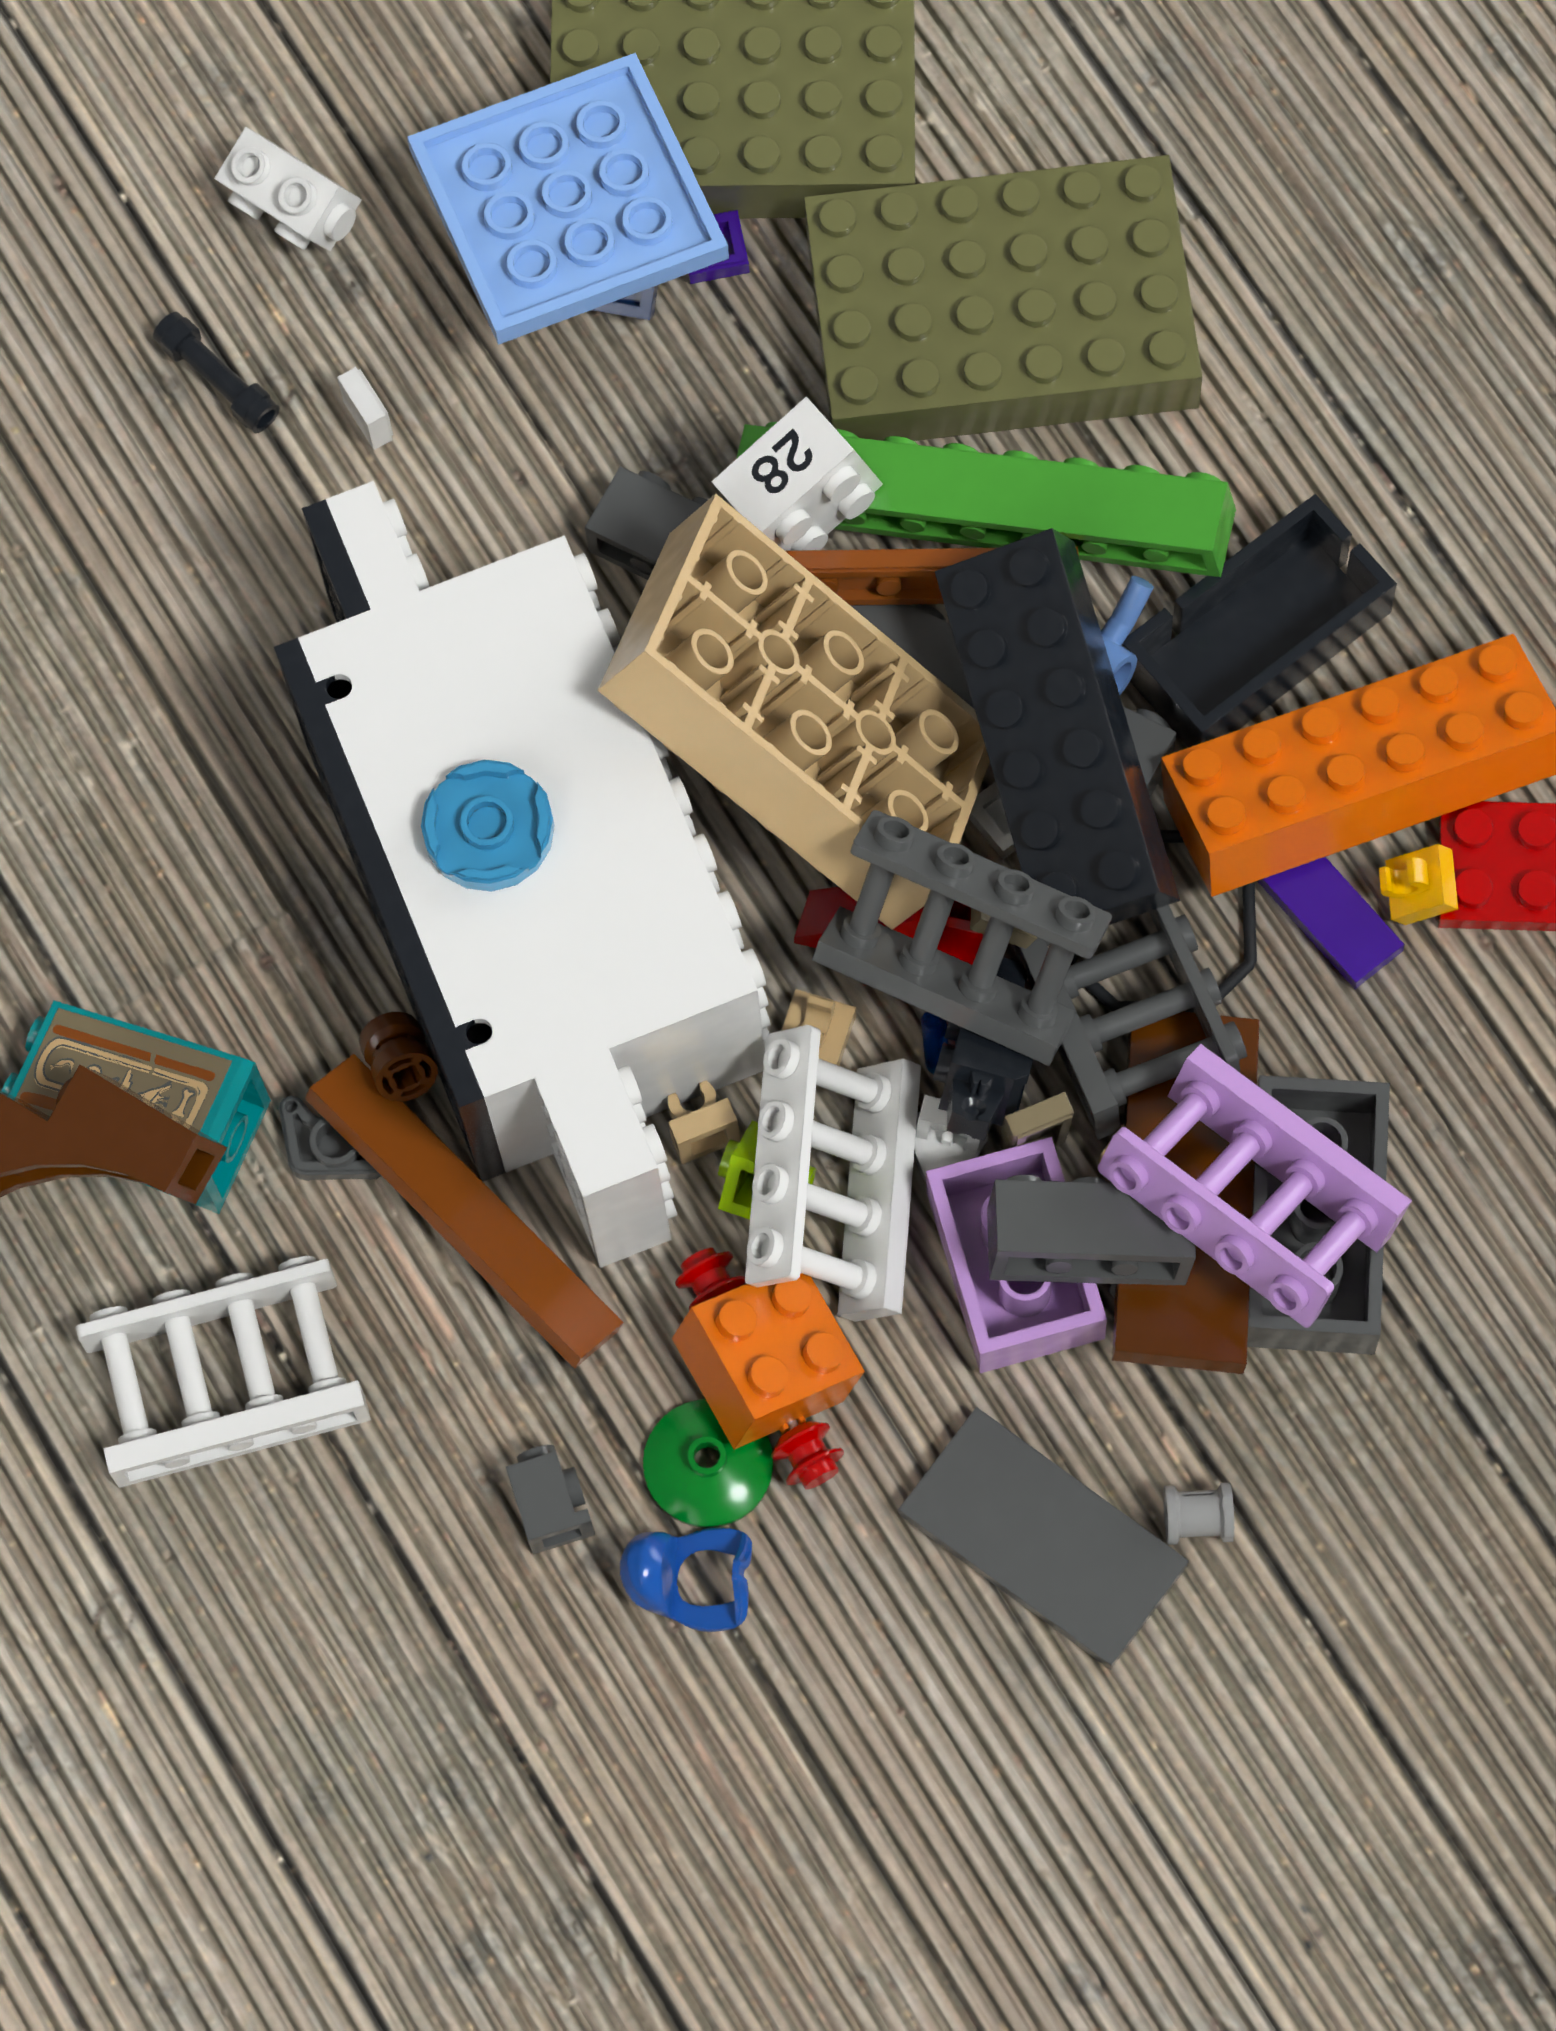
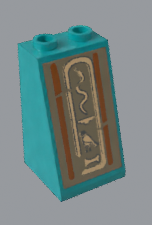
(191, 1081)

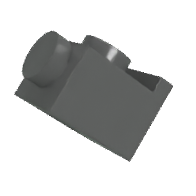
(548, 1500)

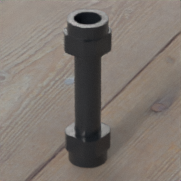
(182, 340)

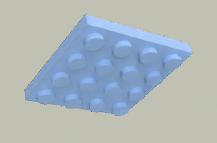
(567, 198)

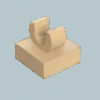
(829, 1016)
(704, 1129)

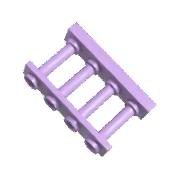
(1282, 1145)

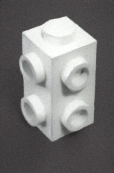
(289, 190)

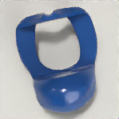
(651, 1573)

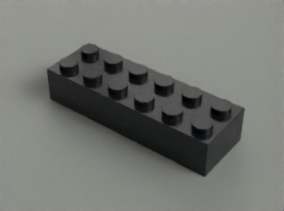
(1056, 725)

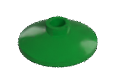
(700, 1494)

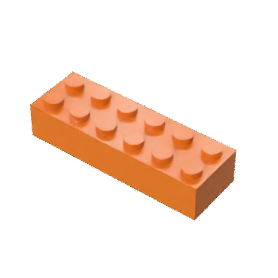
(1361, 764)

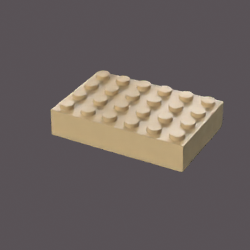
(793, 701)

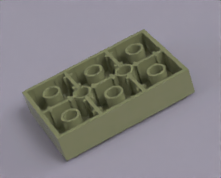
(764, 91)
(1004, 301)

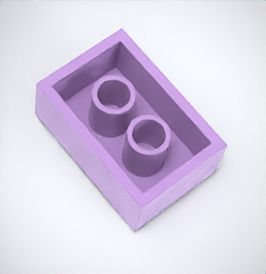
(1002, 1317)

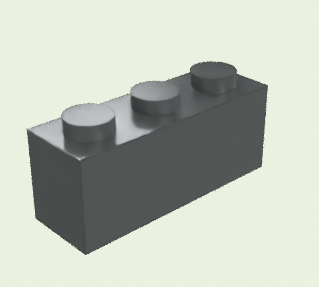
(1080, 1235)

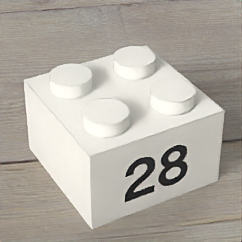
(799, 480)

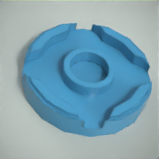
(487, 825)

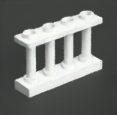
(878, 1179)
(267, 1416)

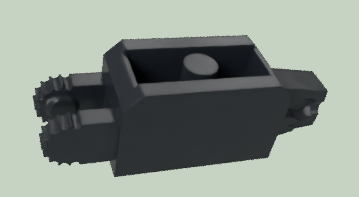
(980, 1075)

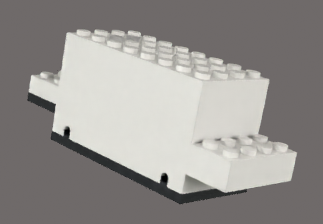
(607, 969)

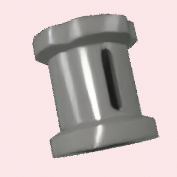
(1198, 1513)

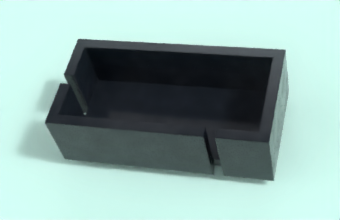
(1259, 625)

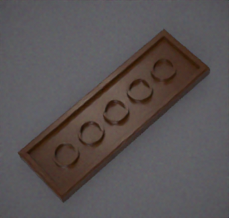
(1207, 1318)

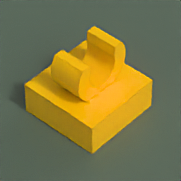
(1420, 884)

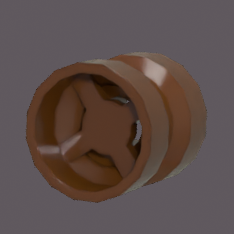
(398, 1056)

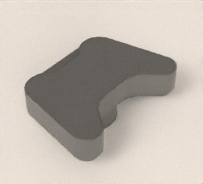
(316, 1148)

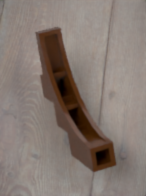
(103, 1133)

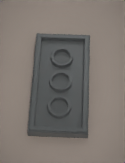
(1043, 1537)

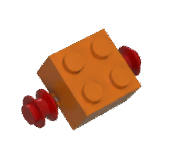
(766, 1361)

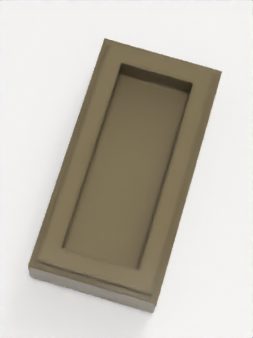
(1037, 1122)

